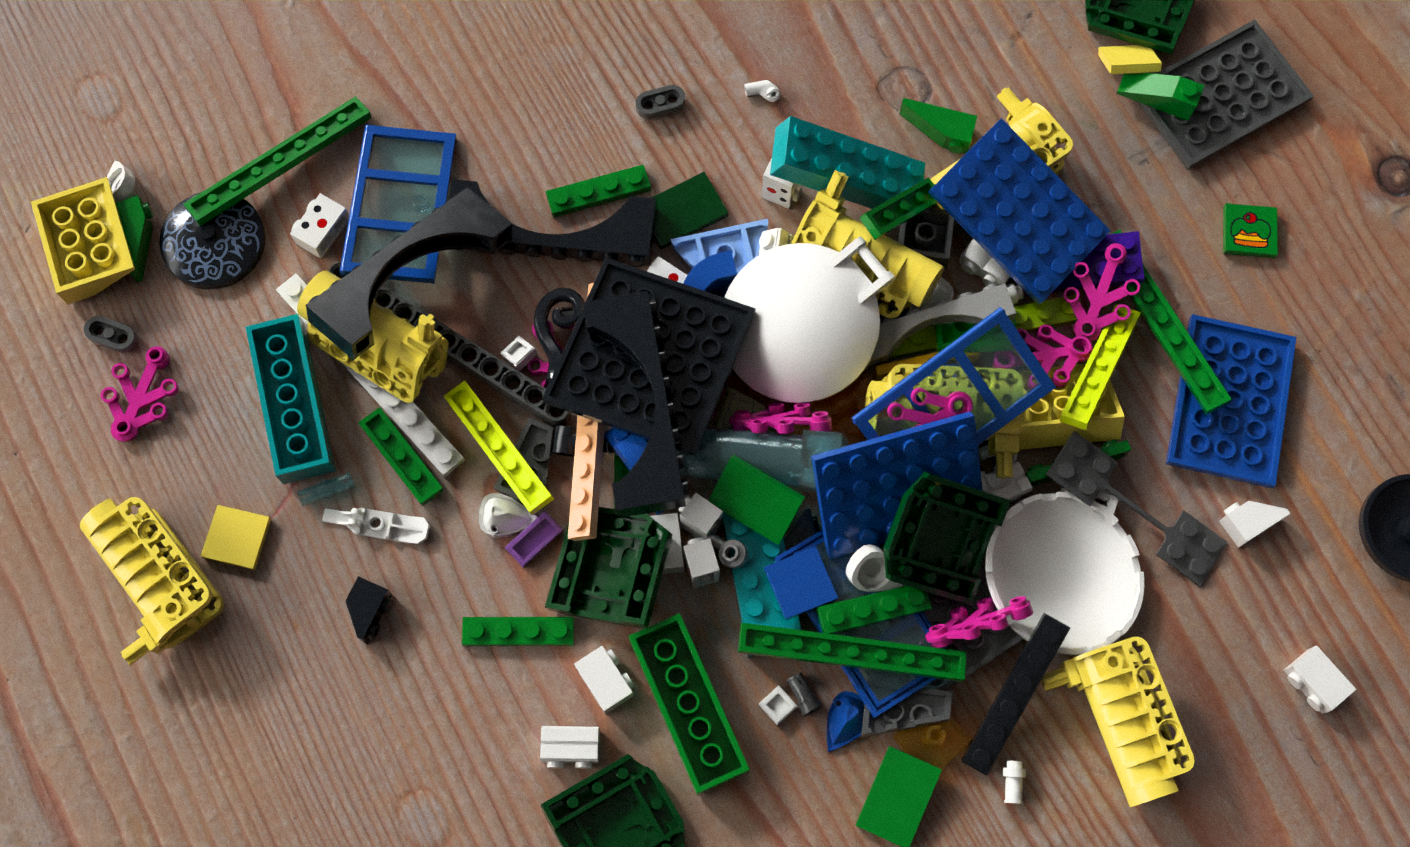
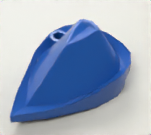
(845, 720)

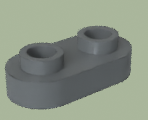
(659, 100)
(112, 334)

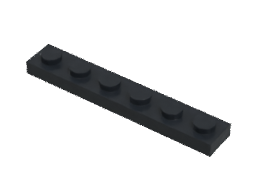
(1015, 694)

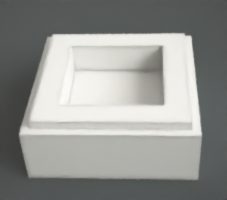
(519, 353)
(777, 705)

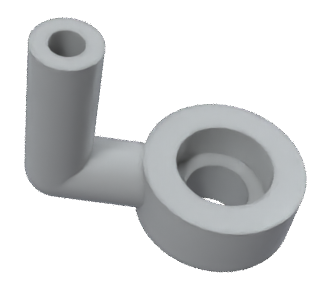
(741, 555)

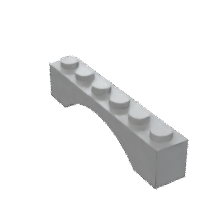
(966, 308)

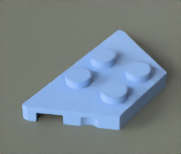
(740, 239)

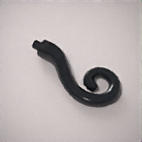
(541, 327)

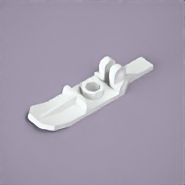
(392, 527)

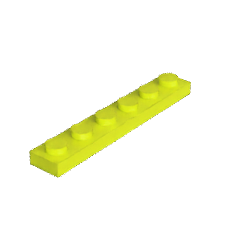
(1099, 370)
(499, 448)

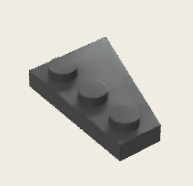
(535, 447)
(918, 710)

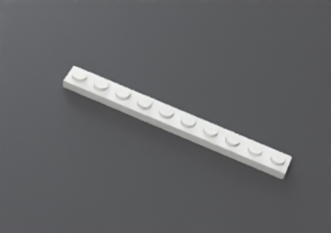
(405, 415)

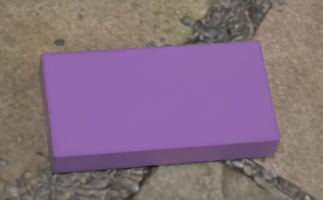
(533, 539)

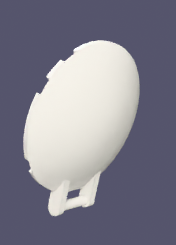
(810, 321)
(1068, 565)

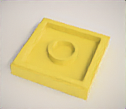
(1129, 59)
(236, 537)

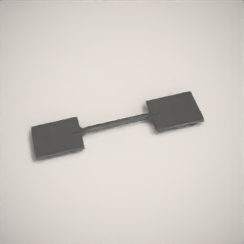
(1187, 544)

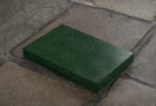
(687, 209)

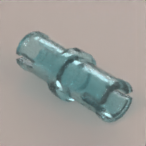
(325, 488)

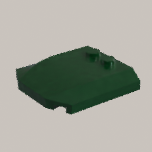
(1140, 22)
(942, 537)
(612, 574)
(616, 809)

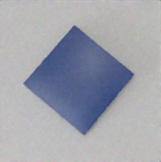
(800, 583)

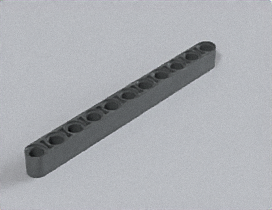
(482, 363)

